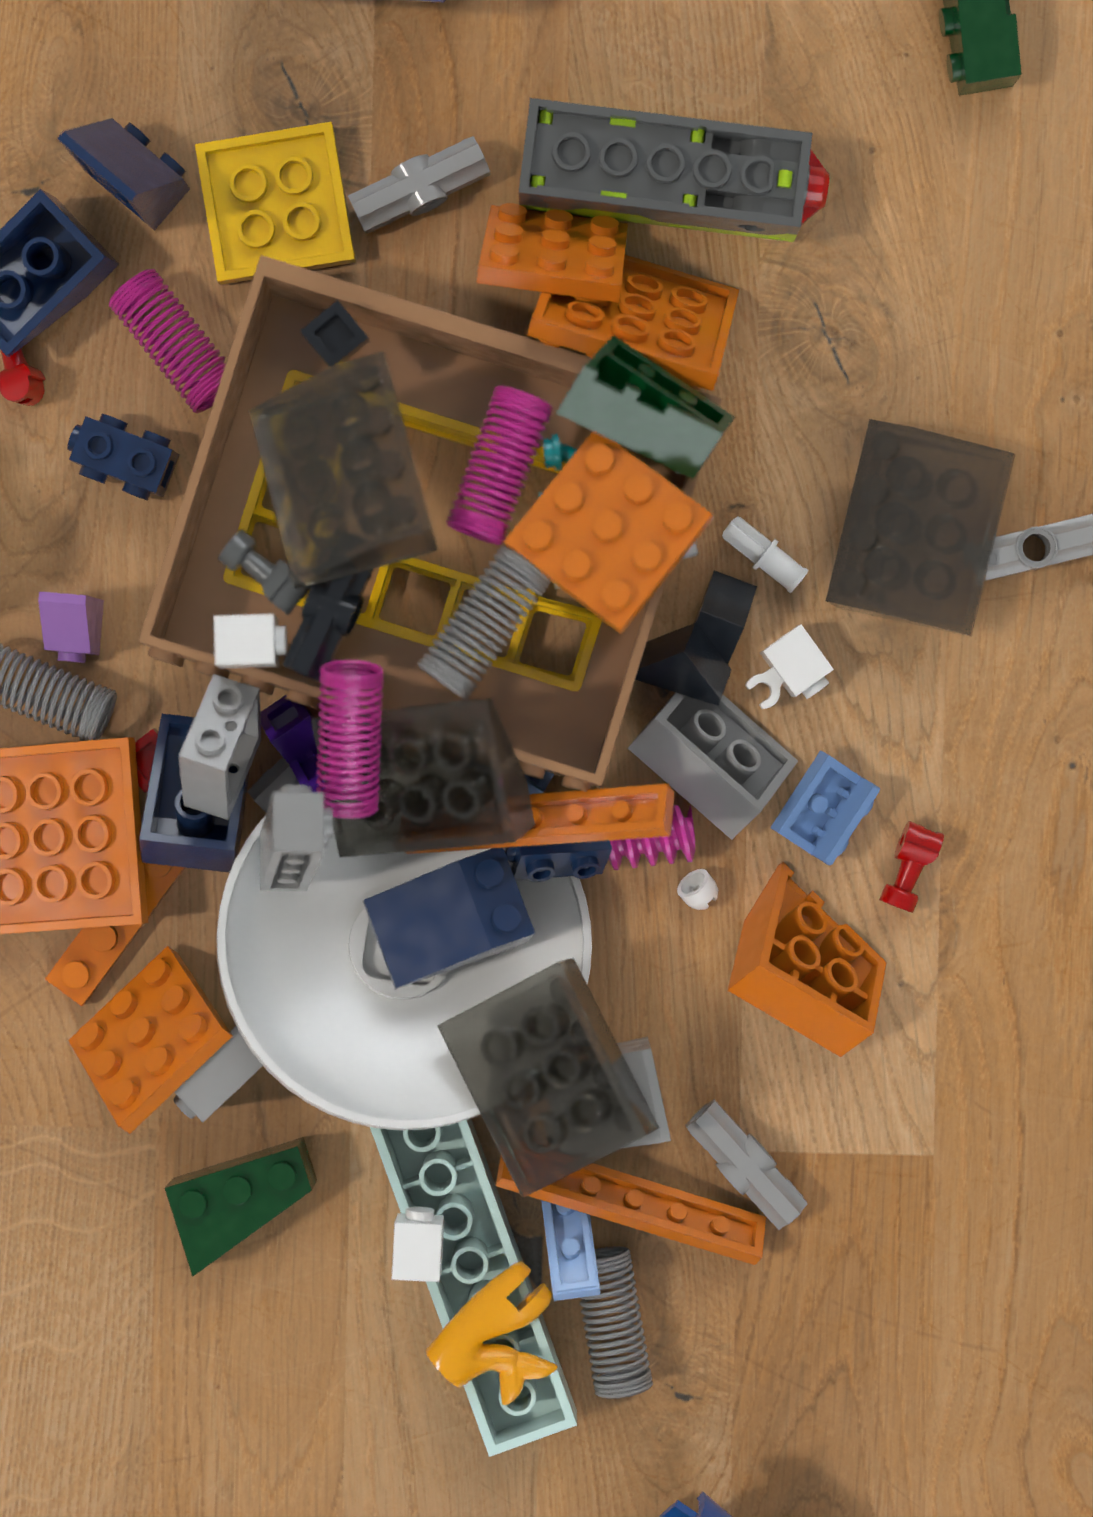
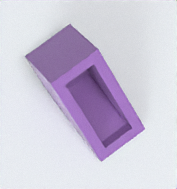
(71, 625)

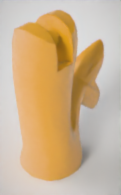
(460, 1349)

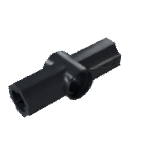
(327, 617)

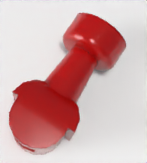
(20, 381)
(915, 850)

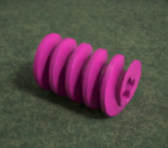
(681, 838)

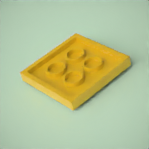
(275, 199)

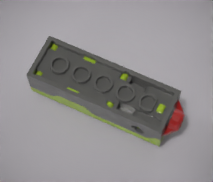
(670, 170)

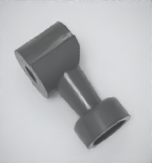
(273, 577)

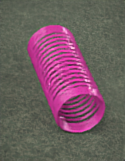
(138, 291)
(517, 445)
(349, 678)

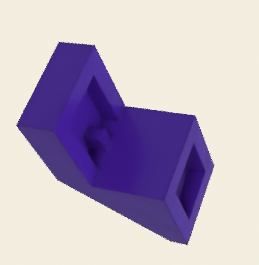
(292, 734)

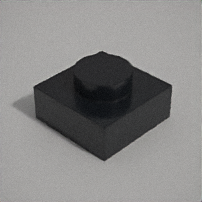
(334, 335)

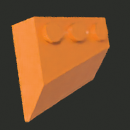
(807, 967)

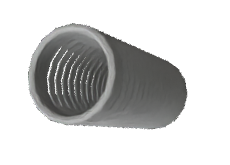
(445, 673)
(93, 715)
(622, 1379)

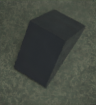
(725, 612)
(685, 664)

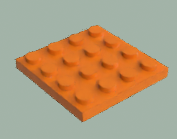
(660, 313)
(70, 837)

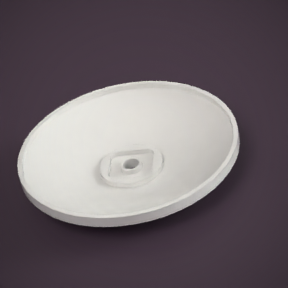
(322, 1004)

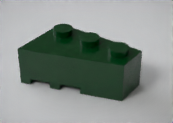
(236, 1198)

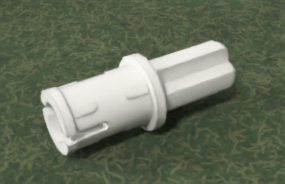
(764, 553)

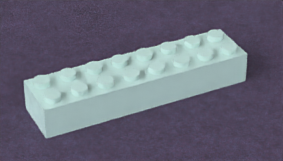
(450, 1174)

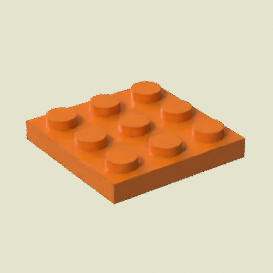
(553, 252)
(609, 530)
(149, 1039)

